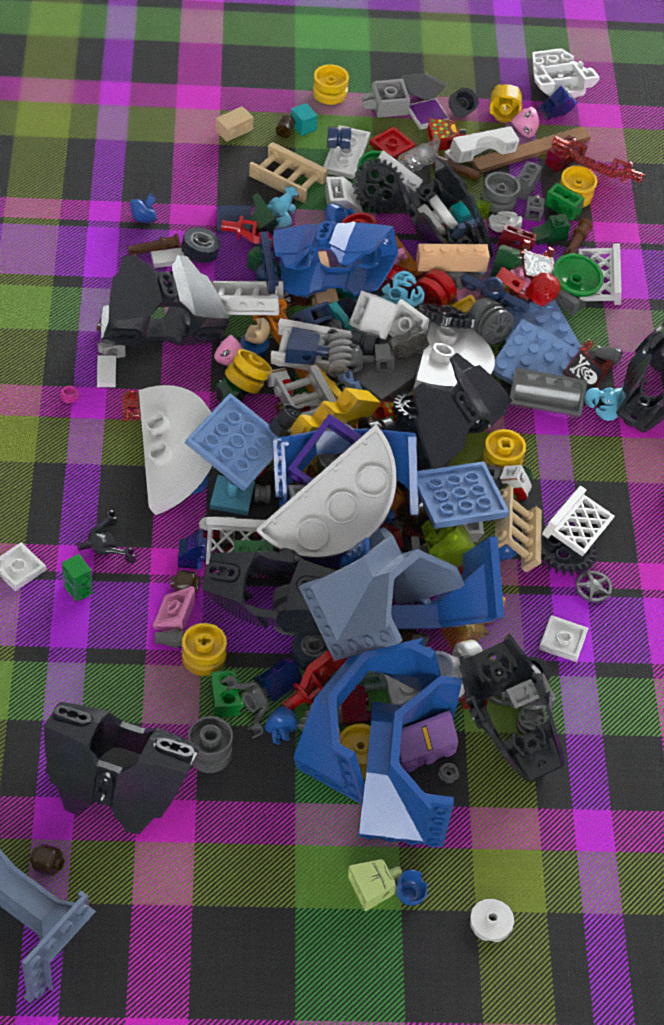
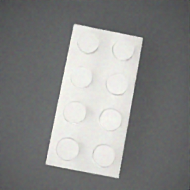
(344, 161)

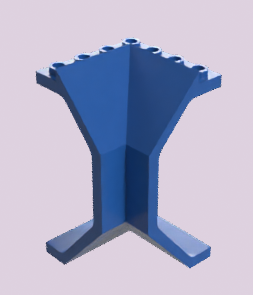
(288, 448)
(472, 604)
(320, 745)
(392, 801)

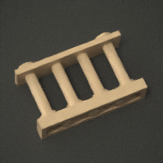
(292, 161)
(531, 530)

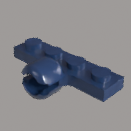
(267, 270)
(494, 288)

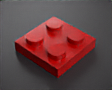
(392, 142)

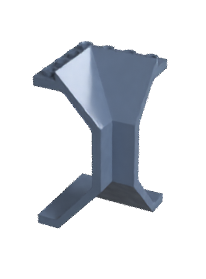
(356, 601)
(47, 916)

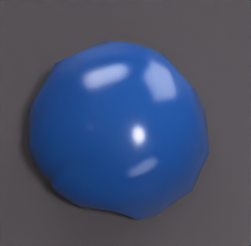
(411, 888)

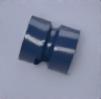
(339, 138)

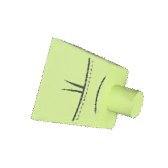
(373, 882)

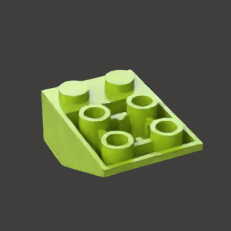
(447, 542)

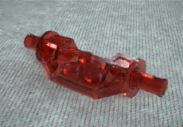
(609, 171)

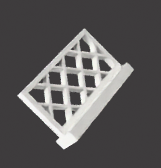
(614, 271)
(568, 514)
(232, 525)

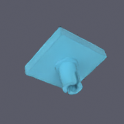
(230, 497)

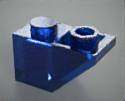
(558, 104)
(192, 551)

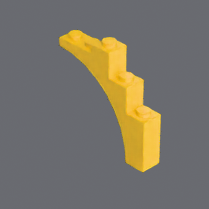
(349, 406)

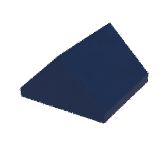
(233, 214)

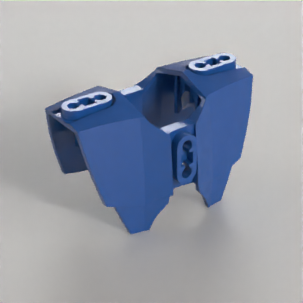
(349, 242)

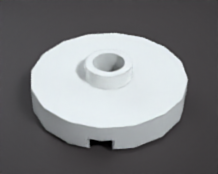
(497, 222)
(491, 930)

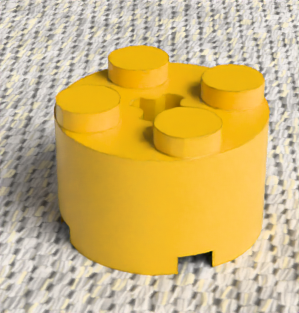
(505, 102)

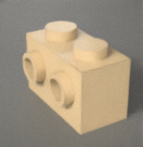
(234, 123)

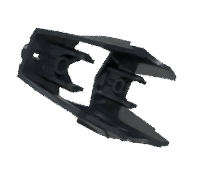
(450, 190)
(194, 306)
(633, 401)
(448, 417)
(230, 591)
(482, 682)
(134, 791)

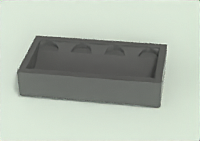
(548, 392)

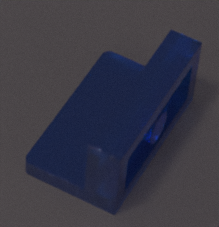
(280, 678)

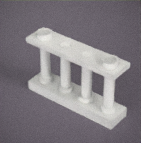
(249, 297)
(284, 329)

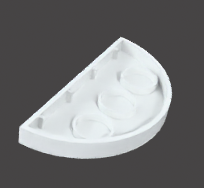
(444, 342)
(171, 466)
(339, 504)

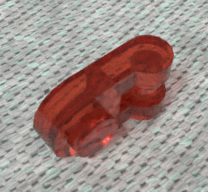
(131, 400)

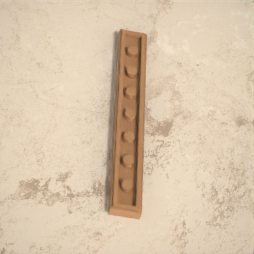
(526, 150)

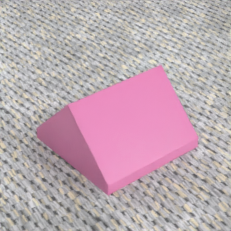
(175, 610)

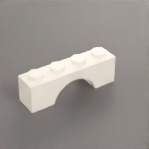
(502, 140)

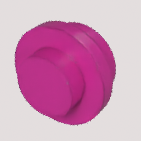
(69, 394)

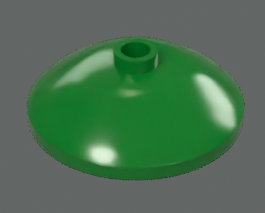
(578, 275)

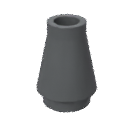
(611, 353)
(170, 638)

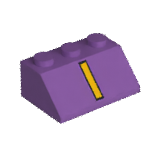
(428, 741)

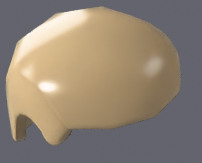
(258, 333)

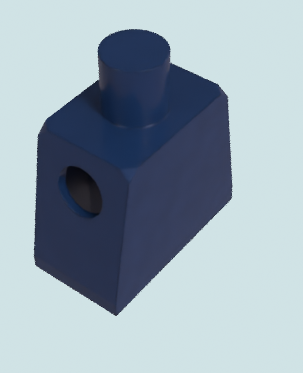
(322, 310)
(304, 347)

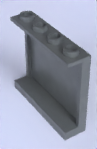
(388, 385)

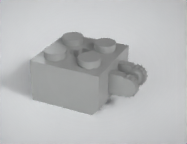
(387, 98)

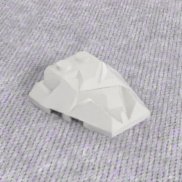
(558, 69)

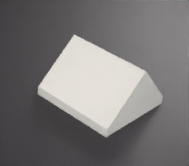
(407, 318)

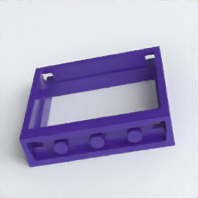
(337, 427)

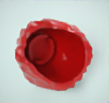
(543, 289)

